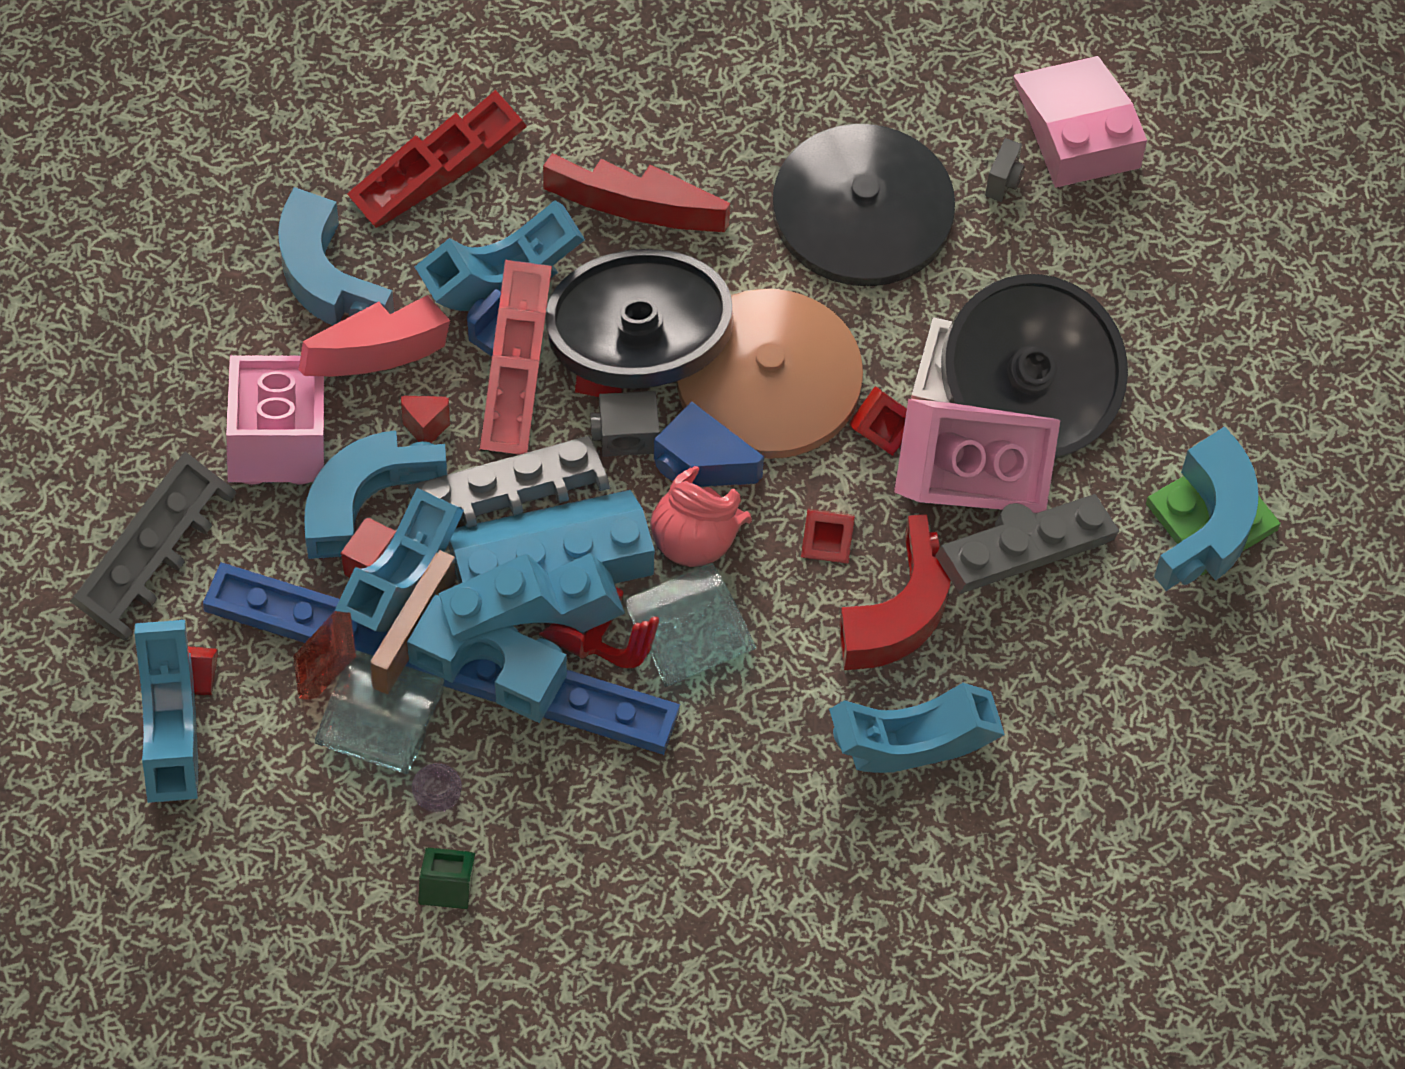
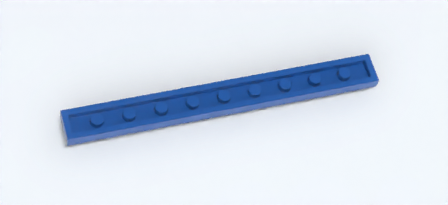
(580, 701)

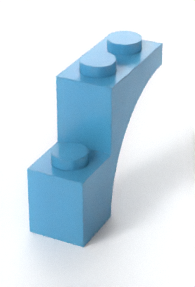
(524, 593)

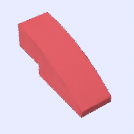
(376, 340)

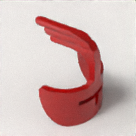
(633, 655)

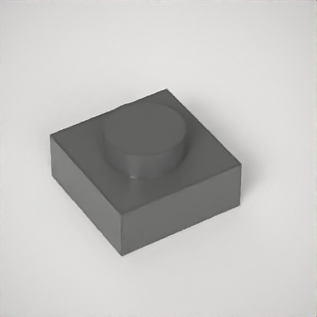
(1005, 171)

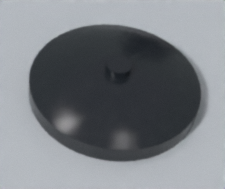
(863, 205)
(639, 318)
(1038, 352)

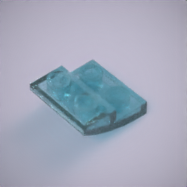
(695, 626)
(375, 724)

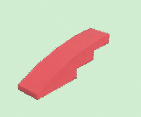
(515, 357)

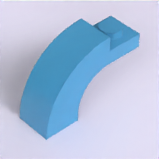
(382, 589)

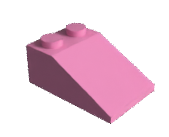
(1081, 121)
(274, 421)
(976, 456)

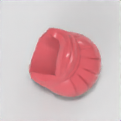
(696, 523)

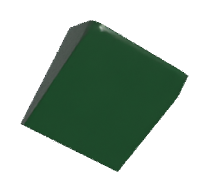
(446, 878)

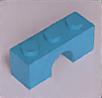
(529, 667)

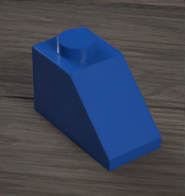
(703, 442)

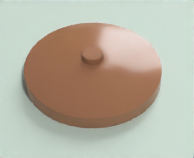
(783, 376)

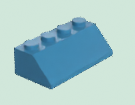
(606, 526)

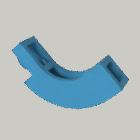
(465, 274)
(321, 288)
(357, 475)
(1229, 488)
(168, 711)
(918, 734)

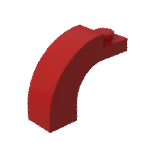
(897, 627)

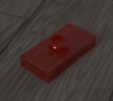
(324, 655)

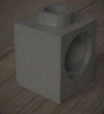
(626, 423)

